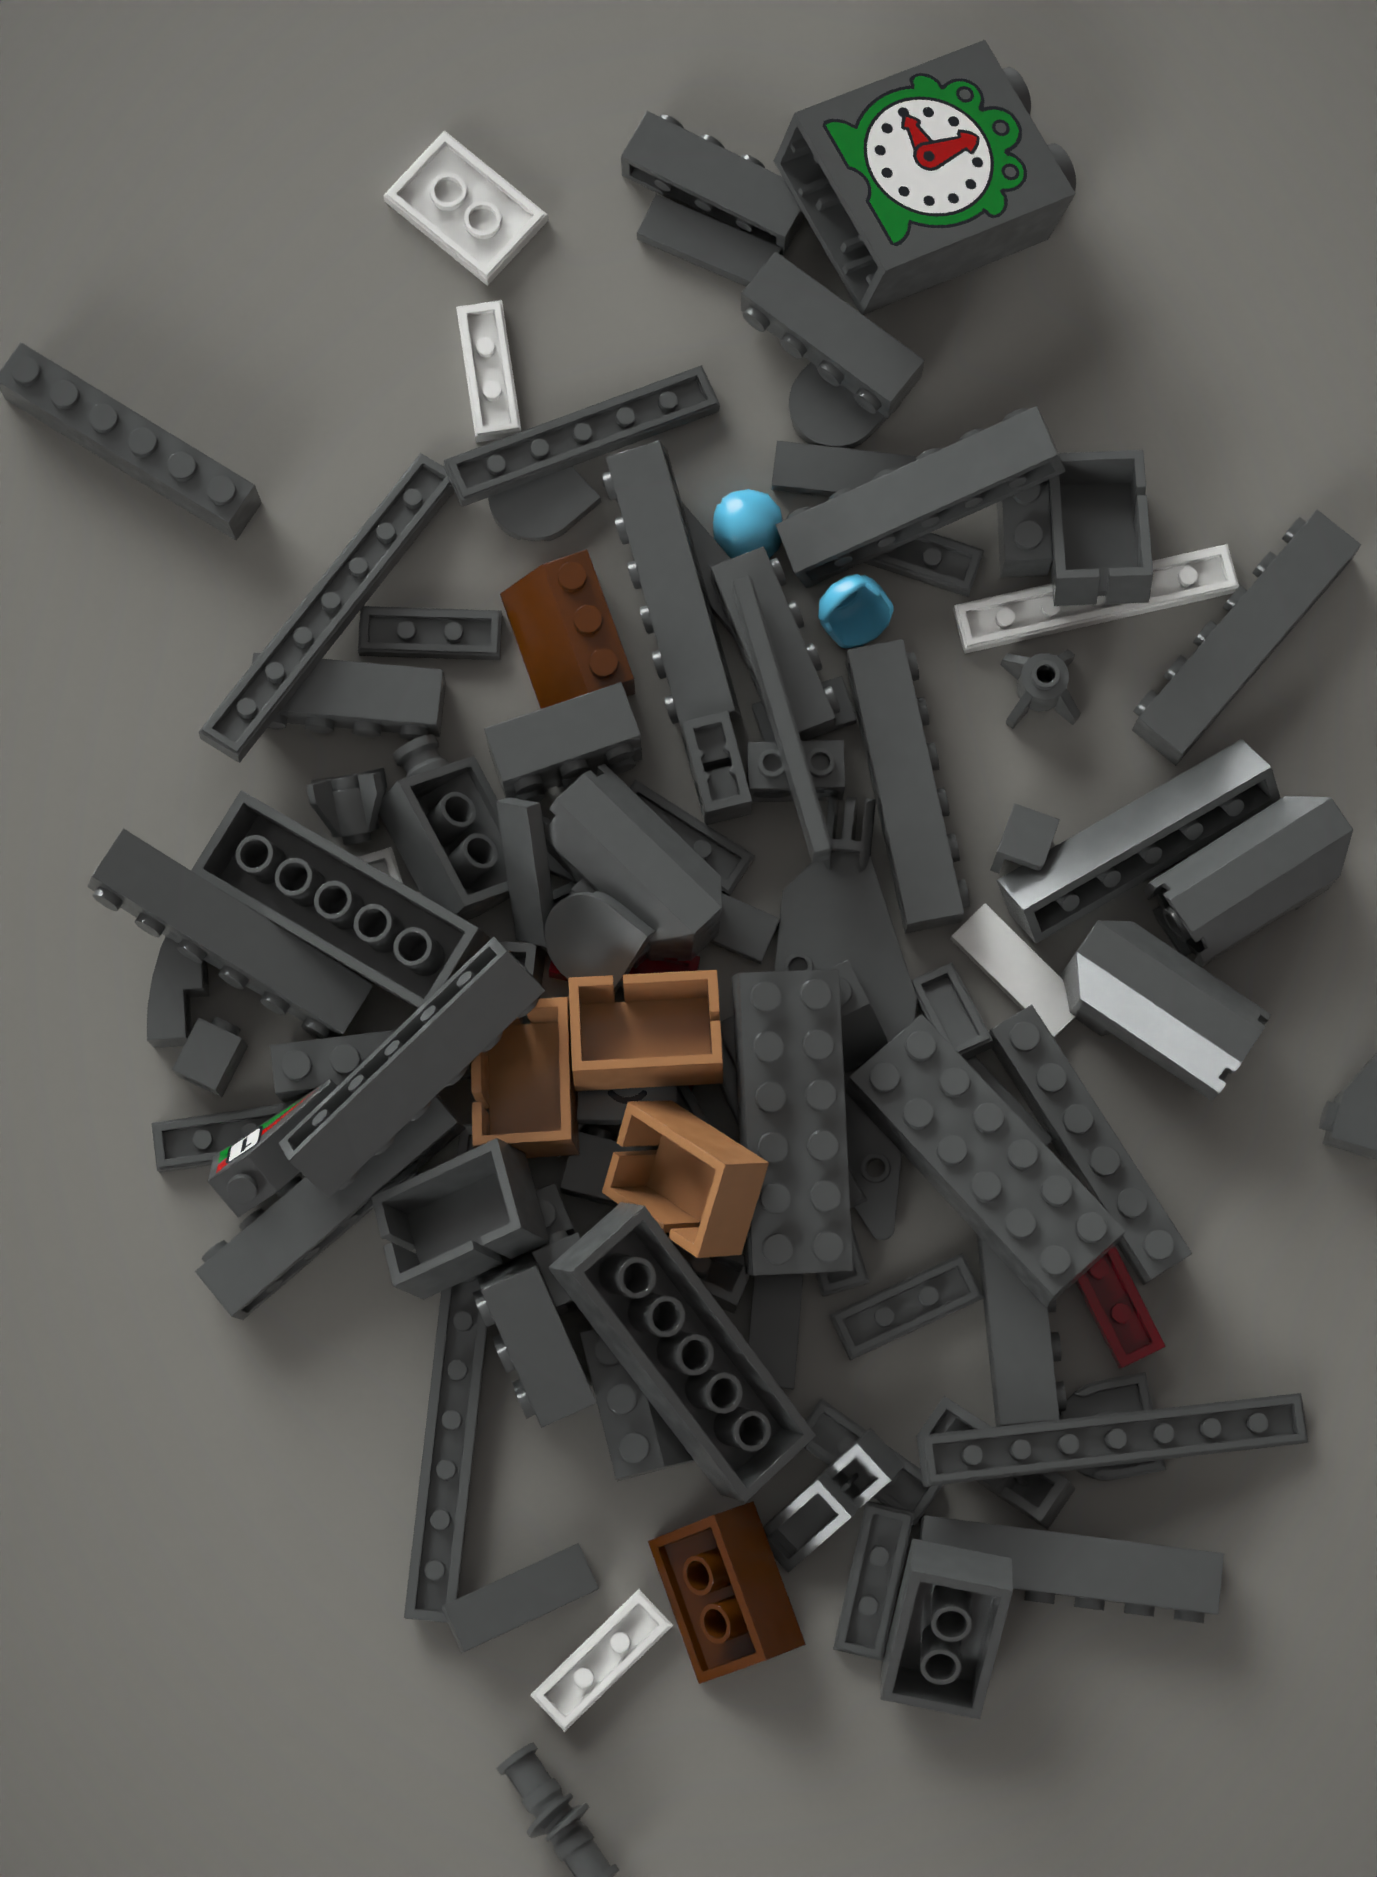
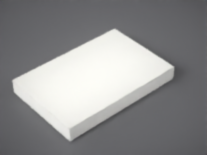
(466, 208)

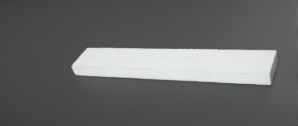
(1032, 612)

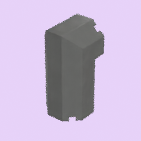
(639, 860)
(1251, 876)
(1161, 1005)

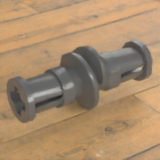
(554, 1815)

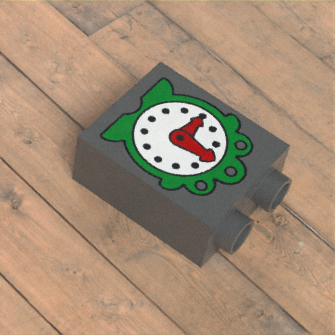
(925, 175)

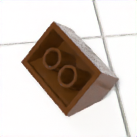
(566, 631)
(726, 1592)

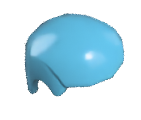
(747, 522)
(854, 610)

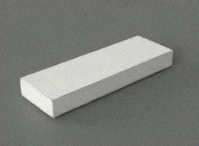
(488, 370)
(1014, 967)
(601, 1660)

